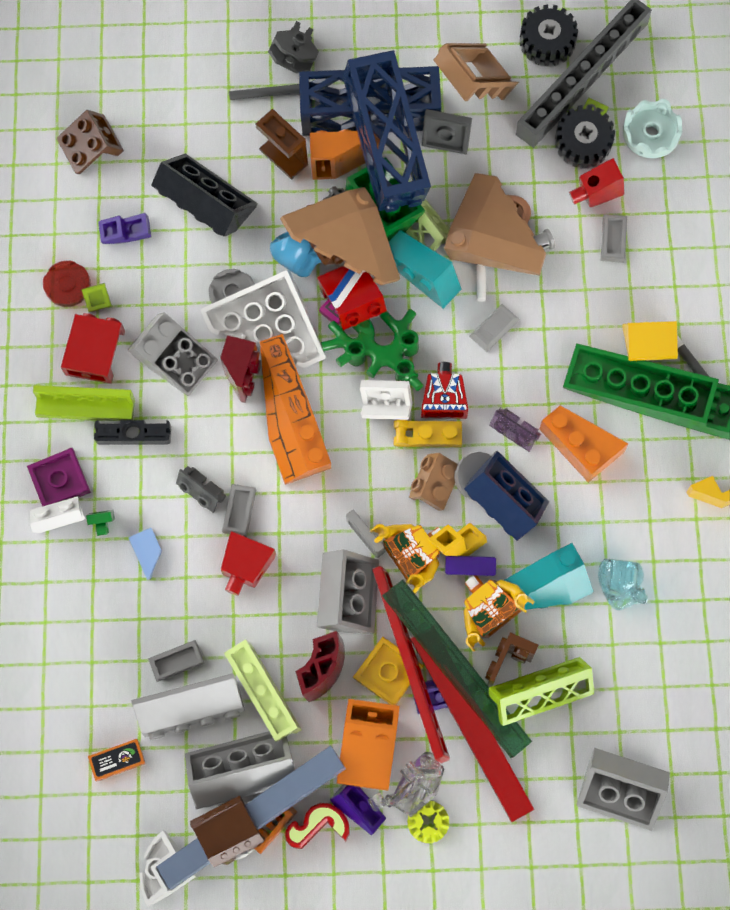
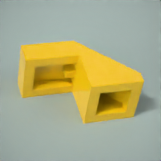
(709, 492)
(458, 543)

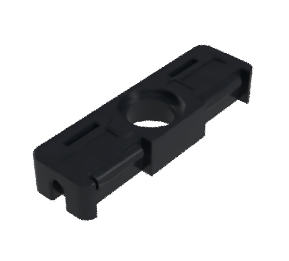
(116, 433)

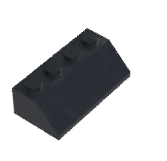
(203, 194)

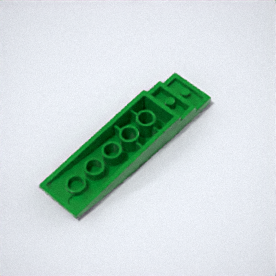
(651, 390)

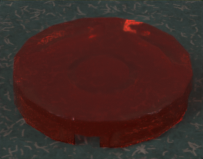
(65, 283)

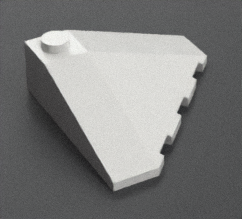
(265, 312)

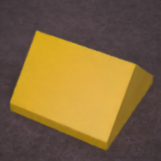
(651, 340)

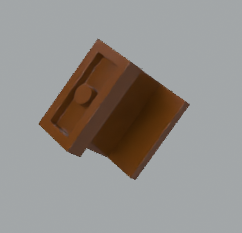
(284, 144)

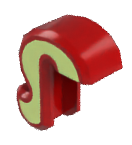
(314, 821)

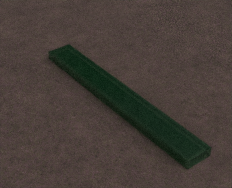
(454, 666)

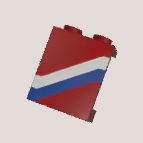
(352, 295)

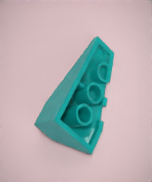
(554, 579)

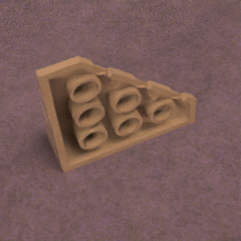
(349, 229)
(491, 230)

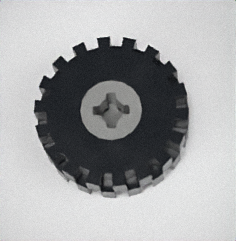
(544, 45)
(584, 148)

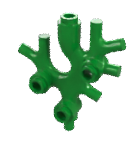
(391, 355)

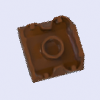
(226, 832)

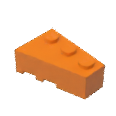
(582, 442)

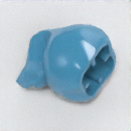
(294, 256)

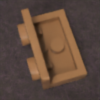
(434, 481)

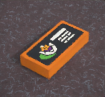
(116, 760)

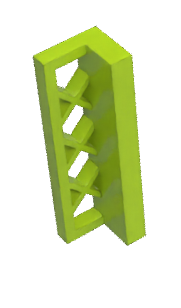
(84, 403)
(543, 684)

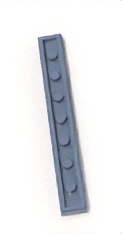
(262, 809)

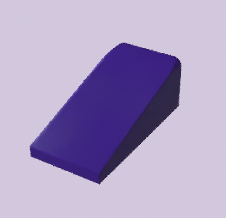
(355, 805)

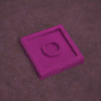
(58, 477)

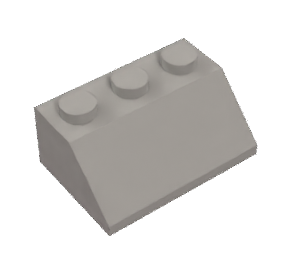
(347, 592)
(623, 789)

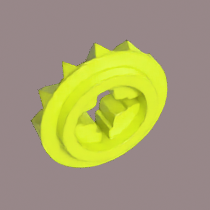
(429, 834)

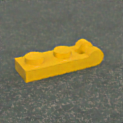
(428, 433)

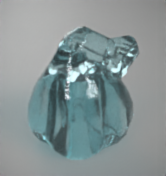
(622, 583)

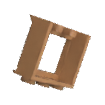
(495, 79)

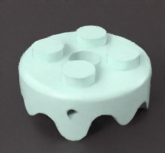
(655, 115)

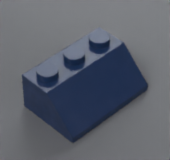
(507, 496)

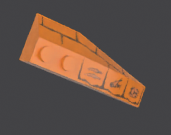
(289, 415)

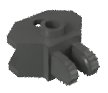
(295, 48)

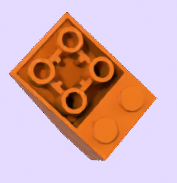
(335, 153)
(368, 744)

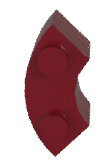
(323, 666)

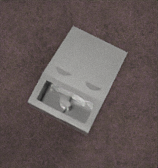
(172, 353)

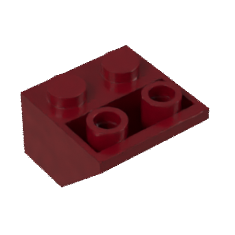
(240, 363)

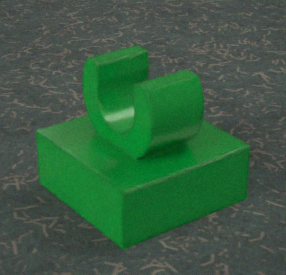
(101, 519)

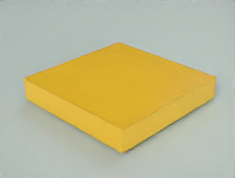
(384, 672)

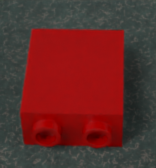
(91, 348)

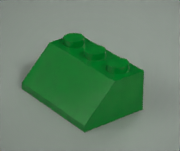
(392, 221)

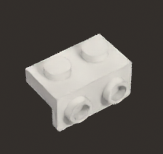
(386, 399)
(56, 515)

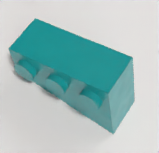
(425, 269)

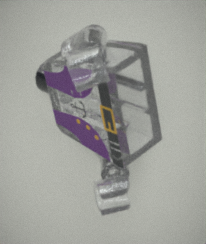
(416, 788)

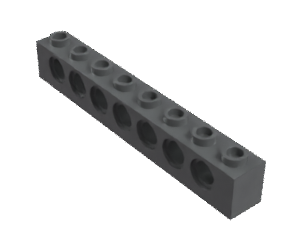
(583, 72)

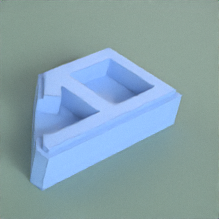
(147, 550)

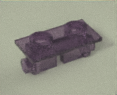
(506, 424)

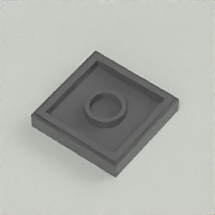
(446, 131)

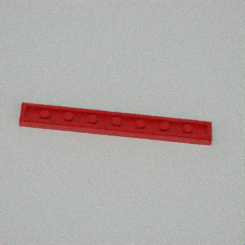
(413, 672)
(480, 742)

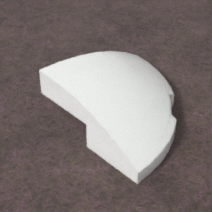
(151, 882)

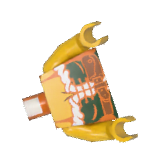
(410, 551)
(491, 608)

